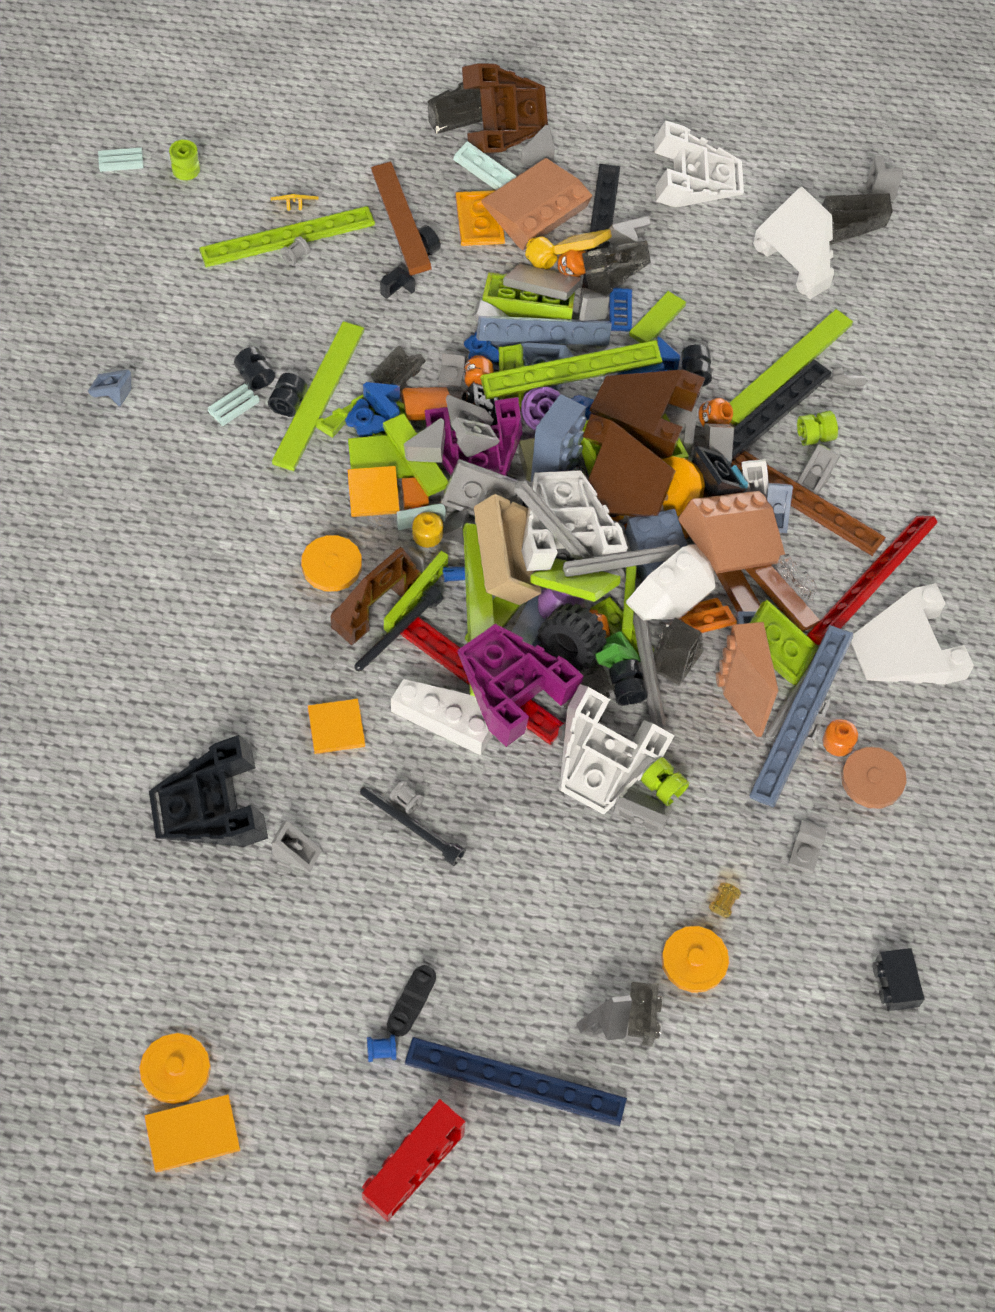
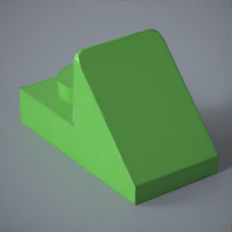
(616, 650)

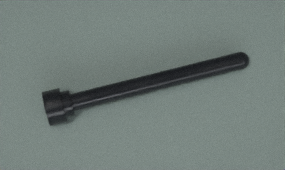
(431, 598)
(450, 851)

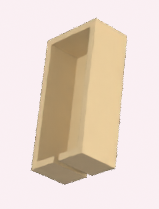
(500, 542)

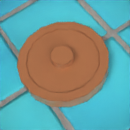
(873, 777)

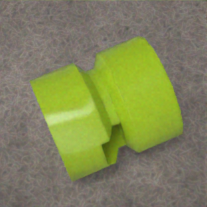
(184, 159)
(822, 428)
(673, 784)

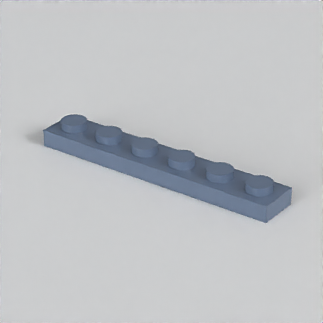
(543, 330)

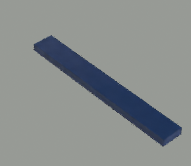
(516, 1081)

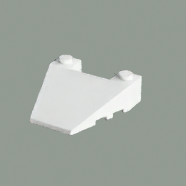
(699, 169)
(802, 236)
(578, 508)
(903, 645)
(600, 762)

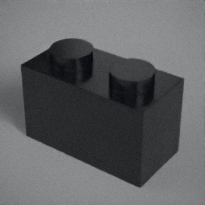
(898, 979)

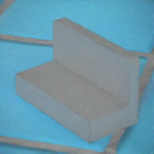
(882, 179)
(643, 811)

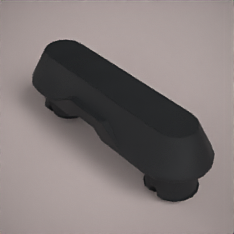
(411, 1000)

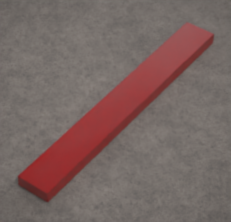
(874, 576)
(446, 653)

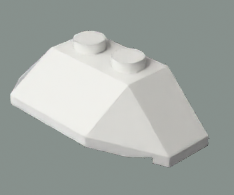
(674, 586)

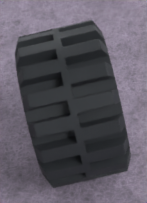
(572, 635)

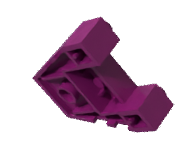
(495, 458)
(509, 674)

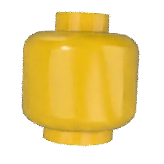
(540, 253)
(427, 529)

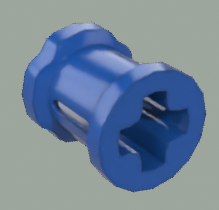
(381, 1048)

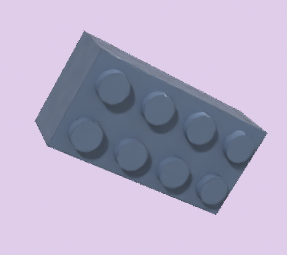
(559, 437)
(654, 532)

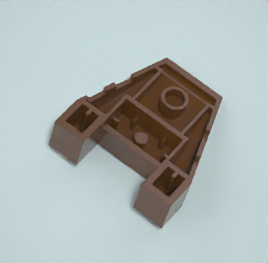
(511, 107)
(640, 402)
(626, 472)
(352, 616)

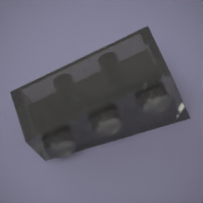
(455, 109)
(857, 214)
(613, 265)
(677, 650)

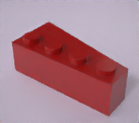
(414, 1160)

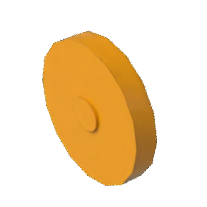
(685, 486)
(331, 563)
(695, 959)
(175, 1068)

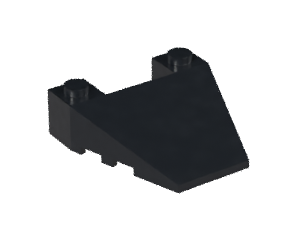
(202, 801)

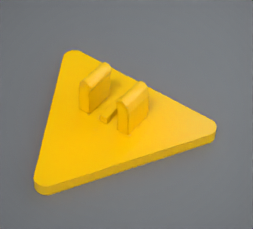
(294, 197)

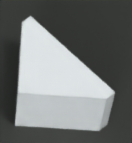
(756, 475)

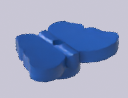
(487, 350)
(371, 423)

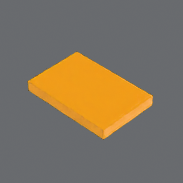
(475, 221)
(192, 1133)

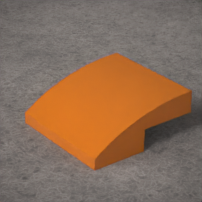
(421, 399)
(709, 616)

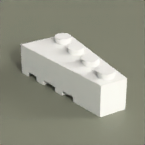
(443, 712)

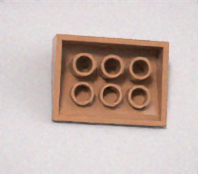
(537, 202)
(734, 530)
(748, 675)

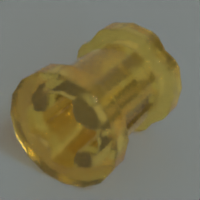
(725, 900)

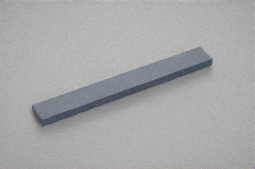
(801, 716)

